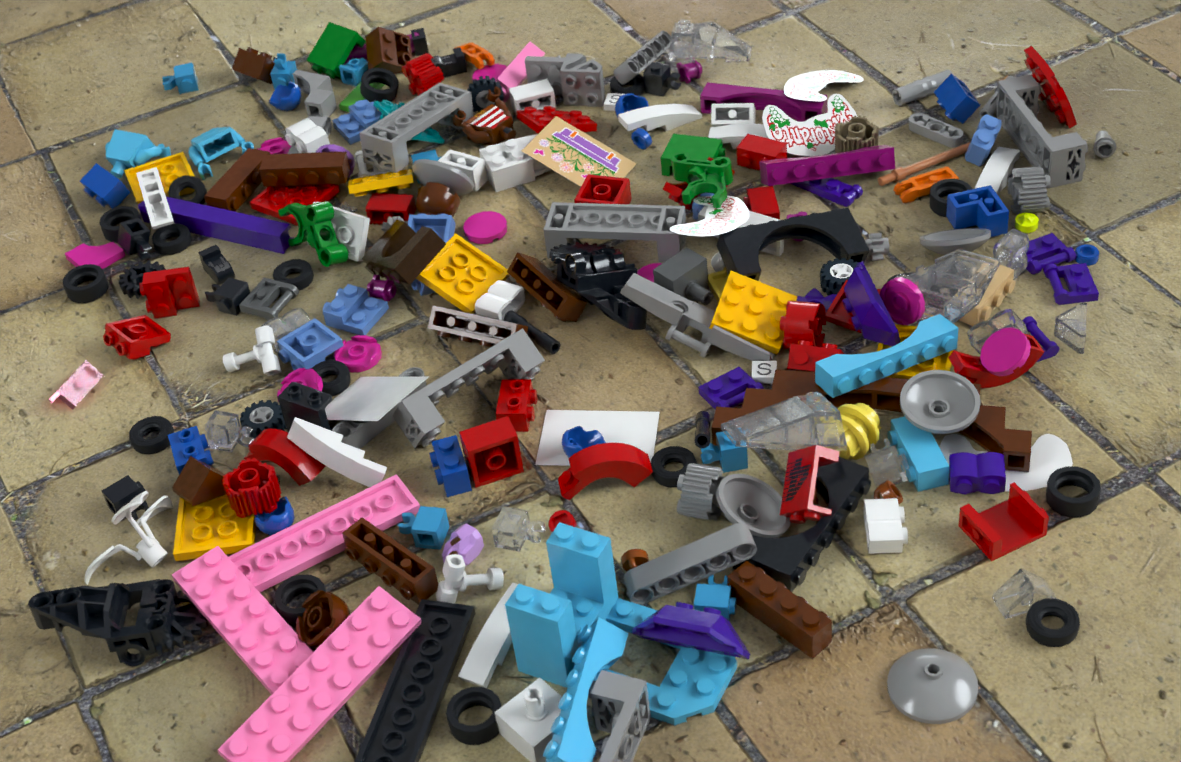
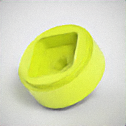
(1026, 222)

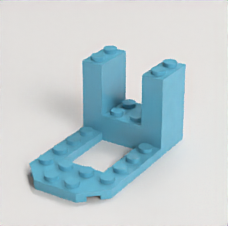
(549, 625)

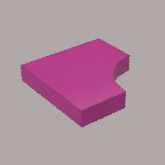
(98, 255)

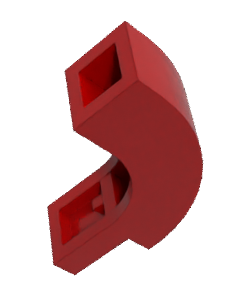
(976, 373)
(277, 448)
(604, 461)

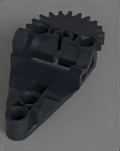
(598, 277)
(101, 612)

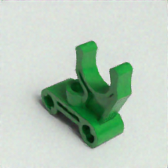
(702, 176)
(317, 230)

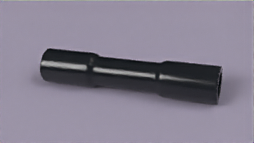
(541, 338)
(702, 432)

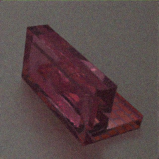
(78, 385)

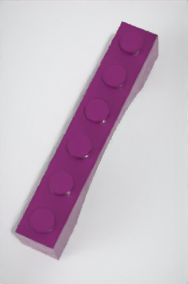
(761, 97)
(827, 166)

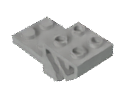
(571, 77)

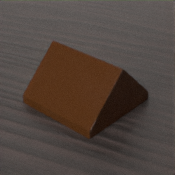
(199, 482)

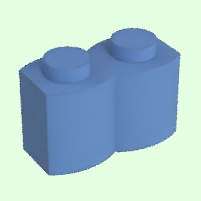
(983, 140)

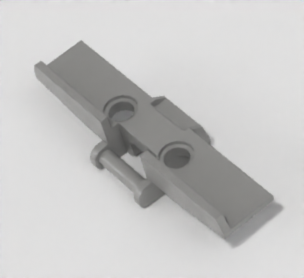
(684, 313)

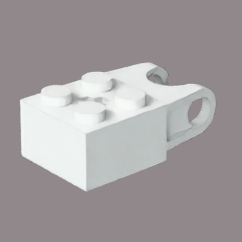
(509, 165)

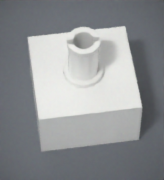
(529, 718)

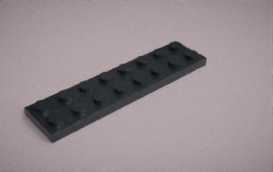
(417, 684)

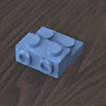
(361, 116)
(441, 224)
(354, 310)
(308, 345)

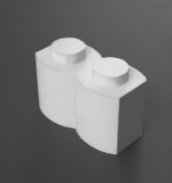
(306, 136)
(499, 300)
(884, 526)

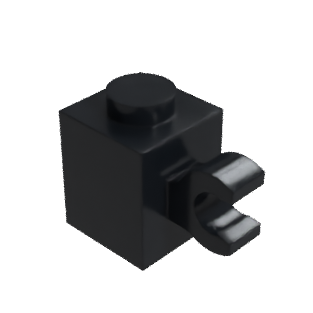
(659, 79)
(134, 238)
(229, 295)
(122, 493)

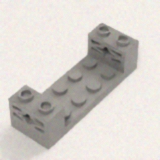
(385, 141)
(1058, 156)
(616, 221)
(417, 413)
(622, 710)

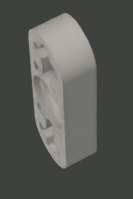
(925, 126)

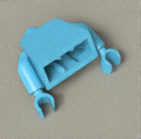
(213, 144)
(131, 150)

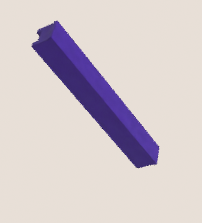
(227, 225)

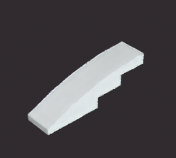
(665, 116)
(736, 132)
(998, 169)
(155, 198)
(328, 449)
(489, 646)

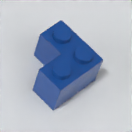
(978, 208)

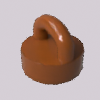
(888, 490)
(633, 558)

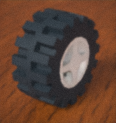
(835, 274)

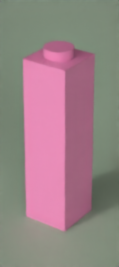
(515, 73)

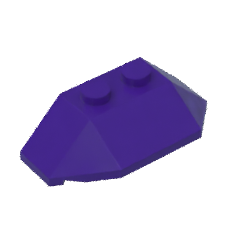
(868, 309)
(692, 629)

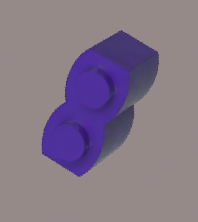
(977, 473)

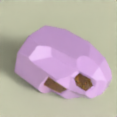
(464, 542)

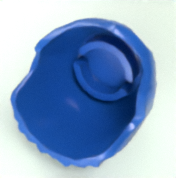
(286, 97)
(629, 102)
(578, 439)
(277, 520)

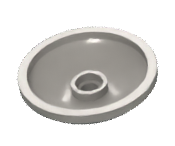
(438, 172)
(951, 240)
(940, 401)
(752, 503)
(930, 696)

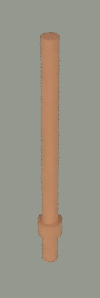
(900, 173)

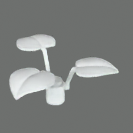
(148, 547)

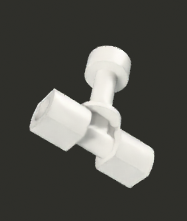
(261, 352)
(457, 580)

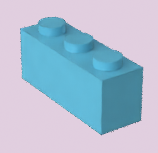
(925, 459)

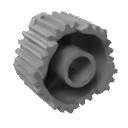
(1029, 190)
(699, 492)

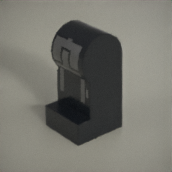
(451, 64)
(216, 264)

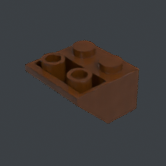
(388, 50)
(254, 65)

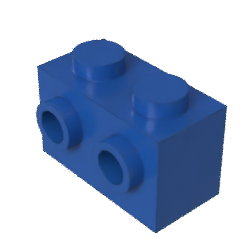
(956, 99)
(104, 187)
(189, 443)
(451, 466)

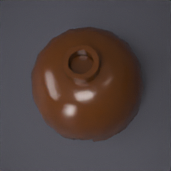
(436, 200)
(321, 617)

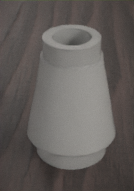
(1104, 144)

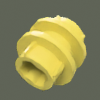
(860, 429)

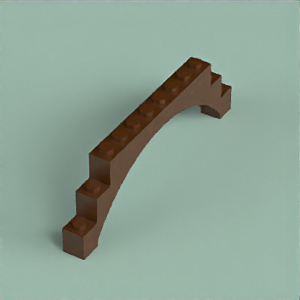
(884, 394)

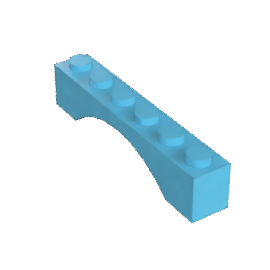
(850, 371)
(599, 650)

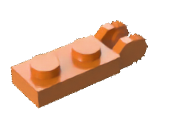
(476, 55)
(921, 184)

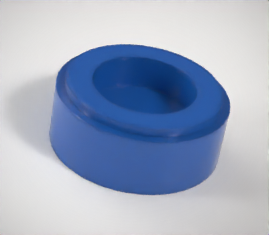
(641, 138)
(1087, 254)

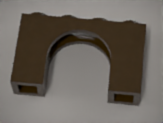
(402, 252)

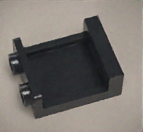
(304, 404)

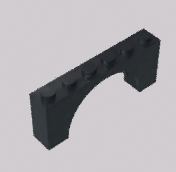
(830, 229)
(792, 556)

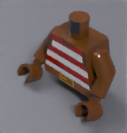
(490, 125)

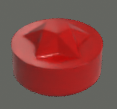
(563, 517)

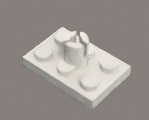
(351, 231)

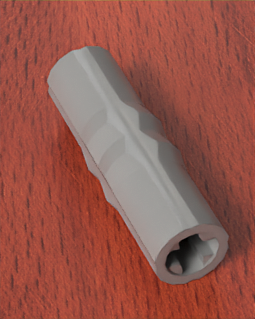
(919, 88)

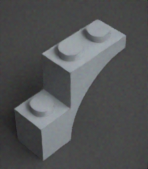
(321, 95)

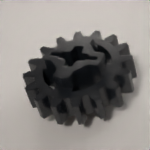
(133, 277)

